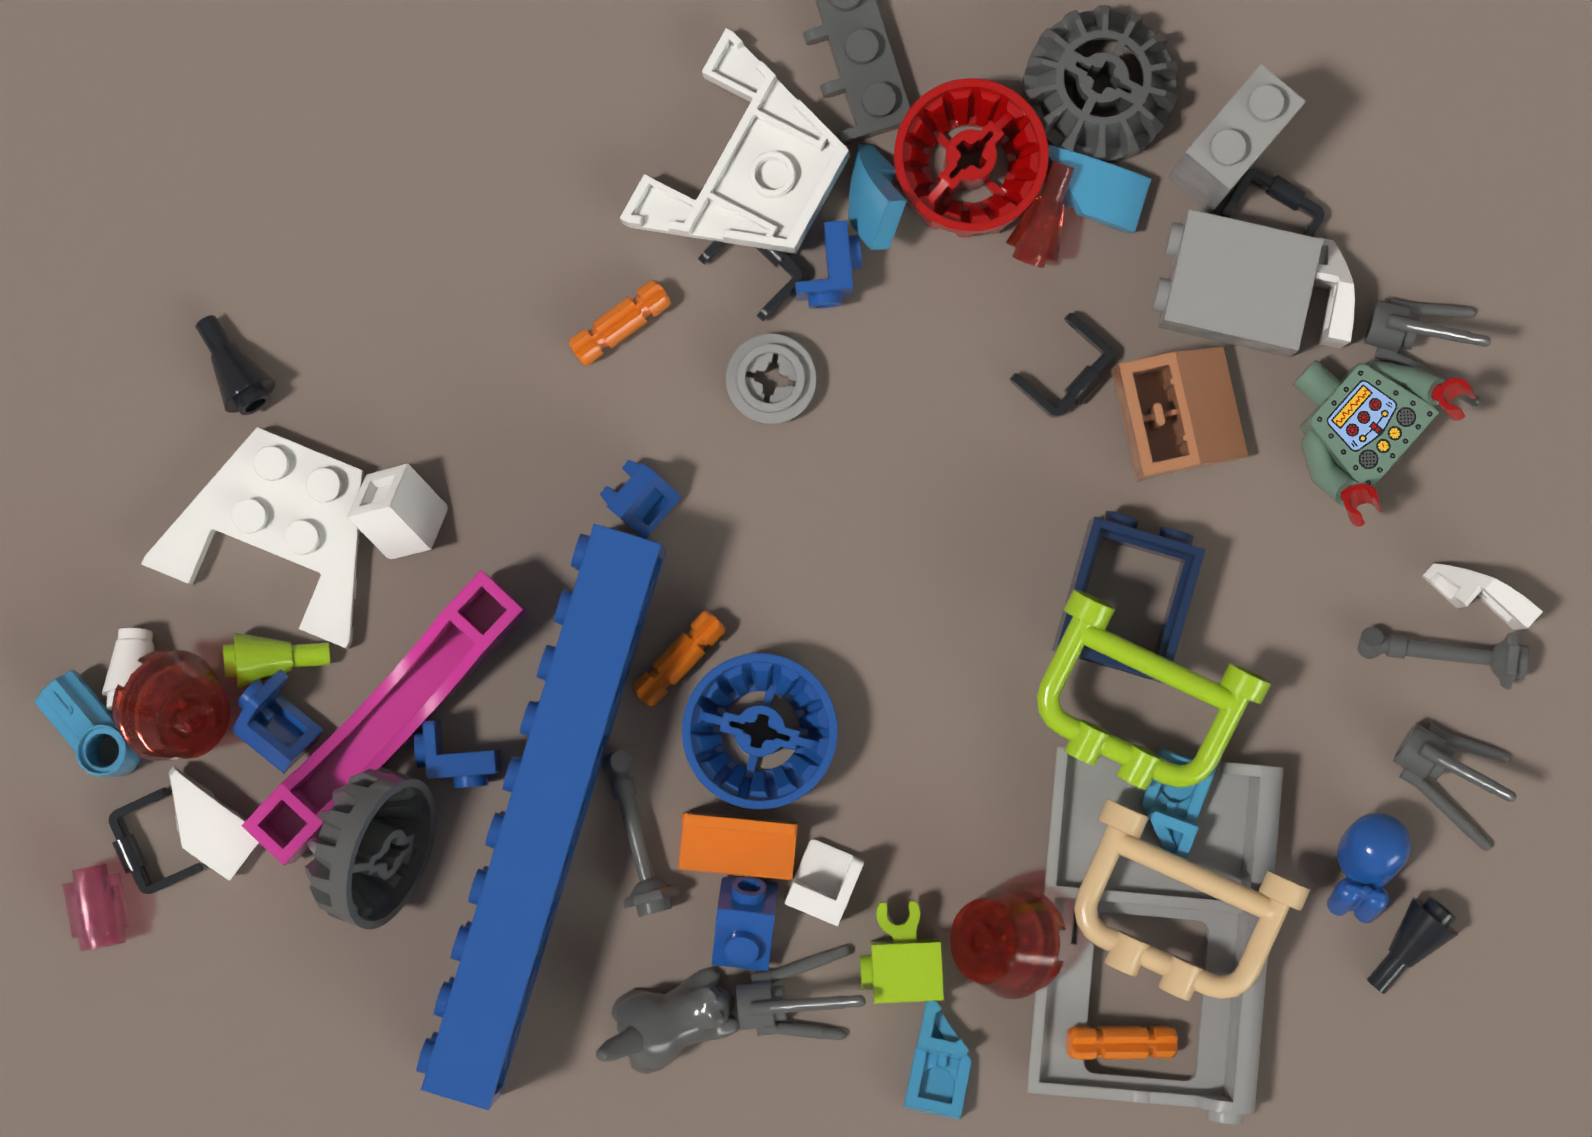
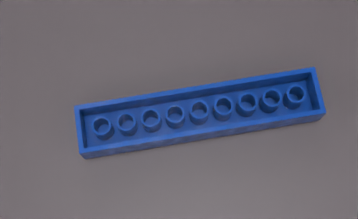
(543, 817)

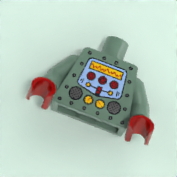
(1368, 424)

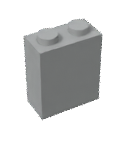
(1236, 138)
(1237, 282)

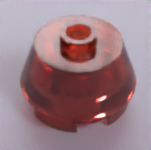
(171, 707)
(1008, 941)

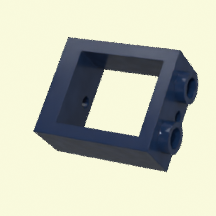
(1168, 544)

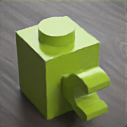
(902, 967)

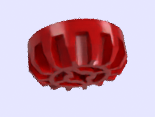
(1004, 121)

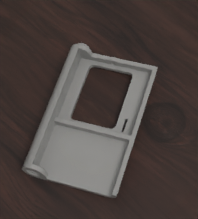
(1234, 840)

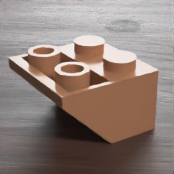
(1179, 412)

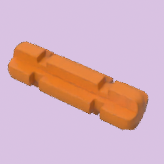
(619, 322)
(678, 658)
(1121, 1042)

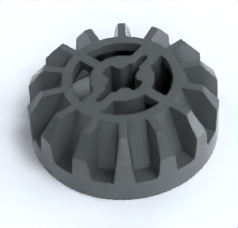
(1143, 107)
(372, 847)

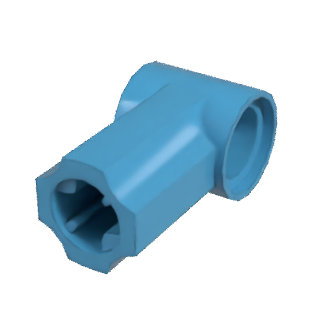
(85, 724)

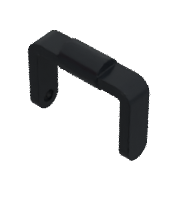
(1281, 191)
(778, 259)
(1083, 384)
(130, 853)

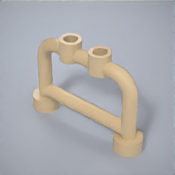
(1179, 975)

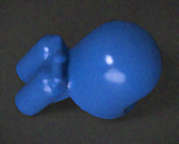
(1370, 857)

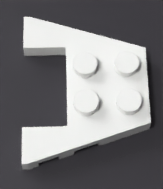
(768, 174)
(287, 505)

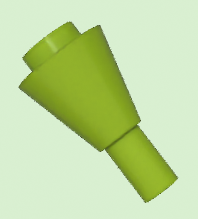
(263, 657)

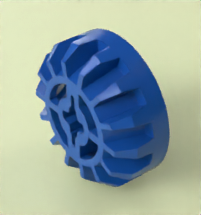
(707, 717)

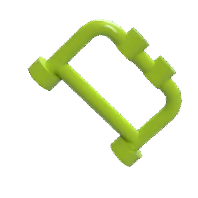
(1137, 763)

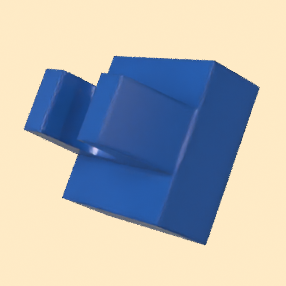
(642, 499)

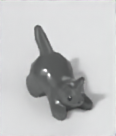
(659, 1025)

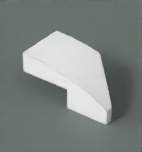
(1339, 310)
(1463, 585)
(208, 826)

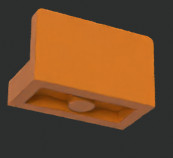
(737, 845)

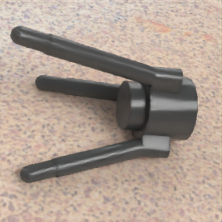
(1398, 322)
(1425, 754)
(765, 1005)

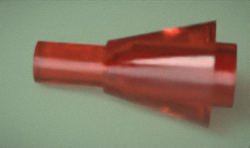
(1040, 229)

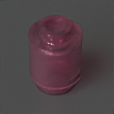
(96, 907)

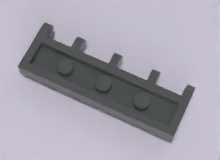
(864, 67)

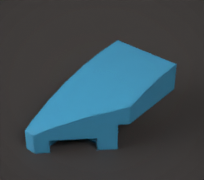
(1102, 190)
(873, 200)
(1175, 809)
(938, 1067)

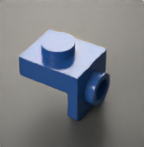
(842, 257)
(274, 724)
(466, 768)
(744, 923)

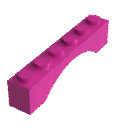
(390, 716)

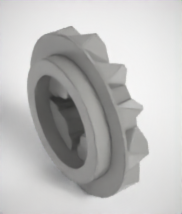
(755, 357)

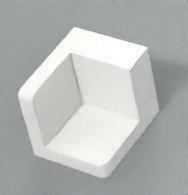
(398, 511)
(824, 882)

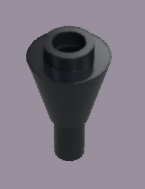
(240, 380)
(1420, 933)

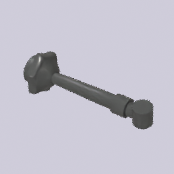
(1507, 659)
(651, 893)

